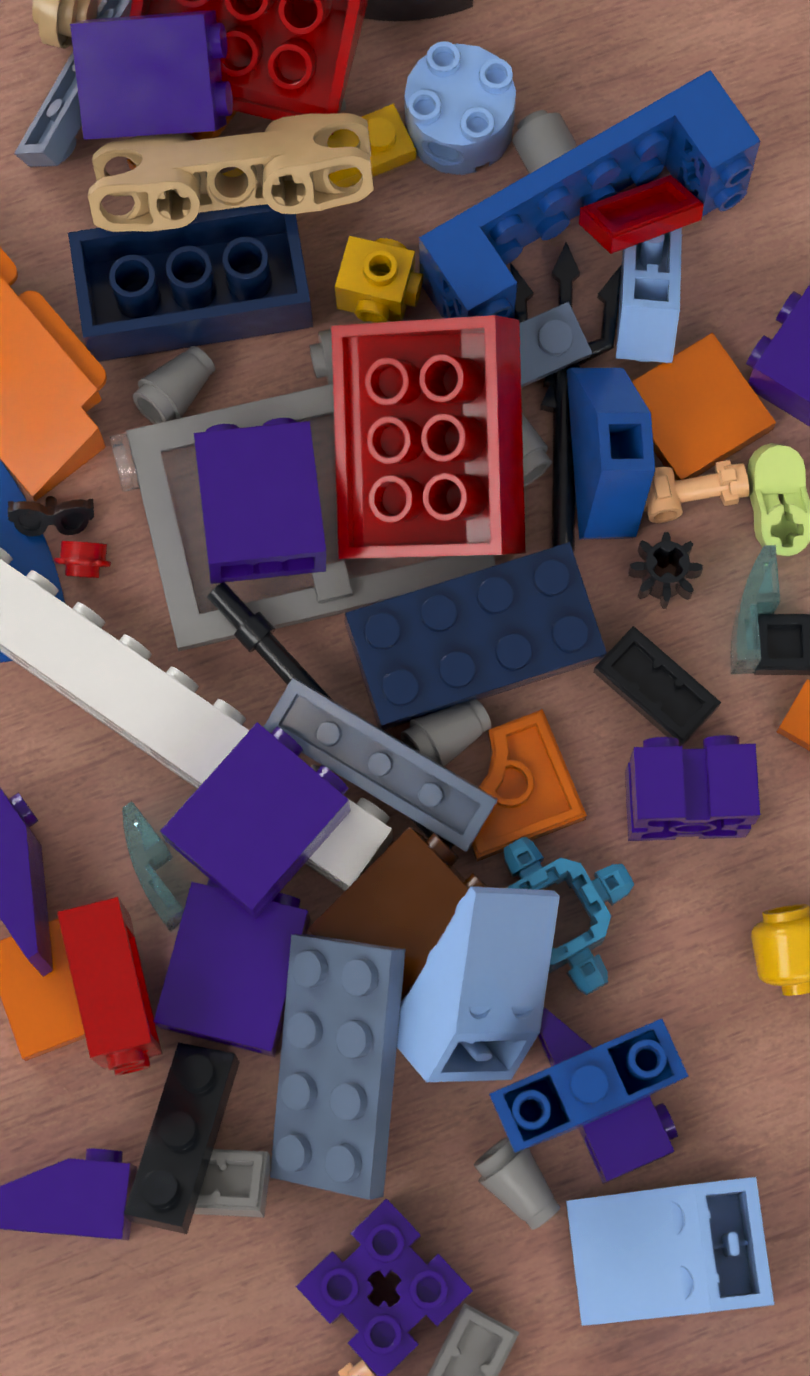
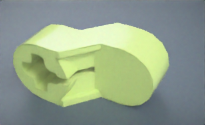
(781, 472)

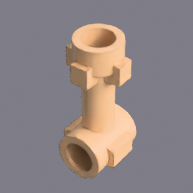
(667, 494)

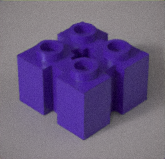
(692, 791)
(345, 1288)

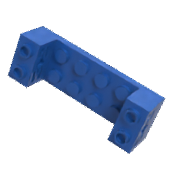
(688, 131)

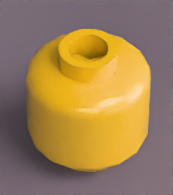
(783, 948)

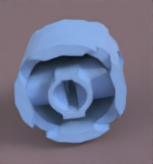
(460, 107)

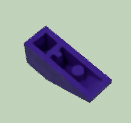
(23, 883)
(621, 1139)
(72, 1197)

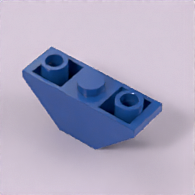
(609, 452)
(588, 1086)

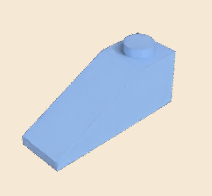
(650, 299)

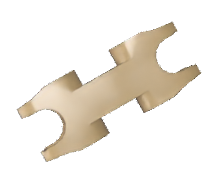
(280, 166)

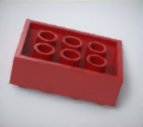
(281, 52)
(429, 438)

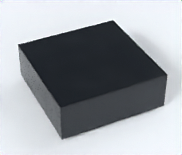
(784, 644)

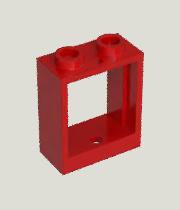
(110, 986)

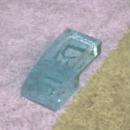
(758, 597)
(148, 855)

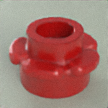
(83, 558)

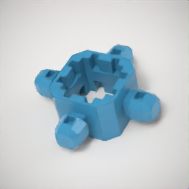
(609, 886)

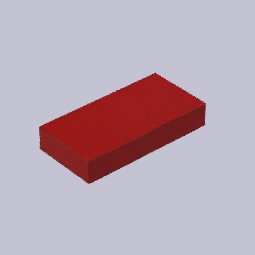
(640, 214)

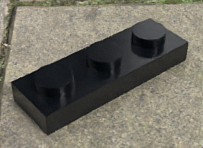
(182, 1138)

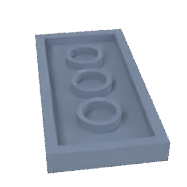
(337, 1065)

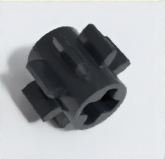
(668, 584)

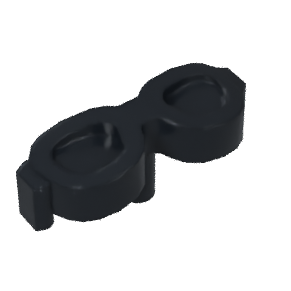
(68, 517)

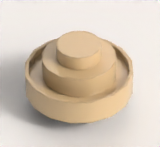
(57, 15)

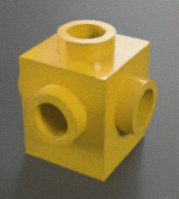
(377, 280)

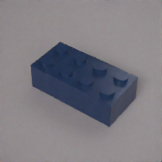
(190, 285)
(475, 636)

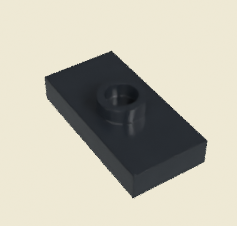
(656, 686)

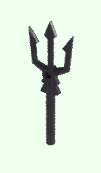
(556, 397)

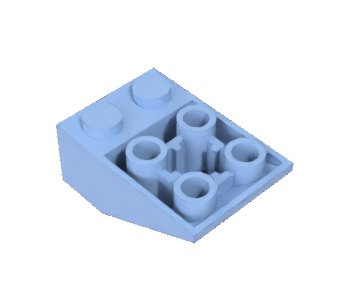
(481, 987)
(669, 1252)

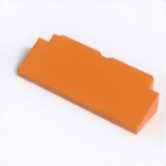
(44, 390)

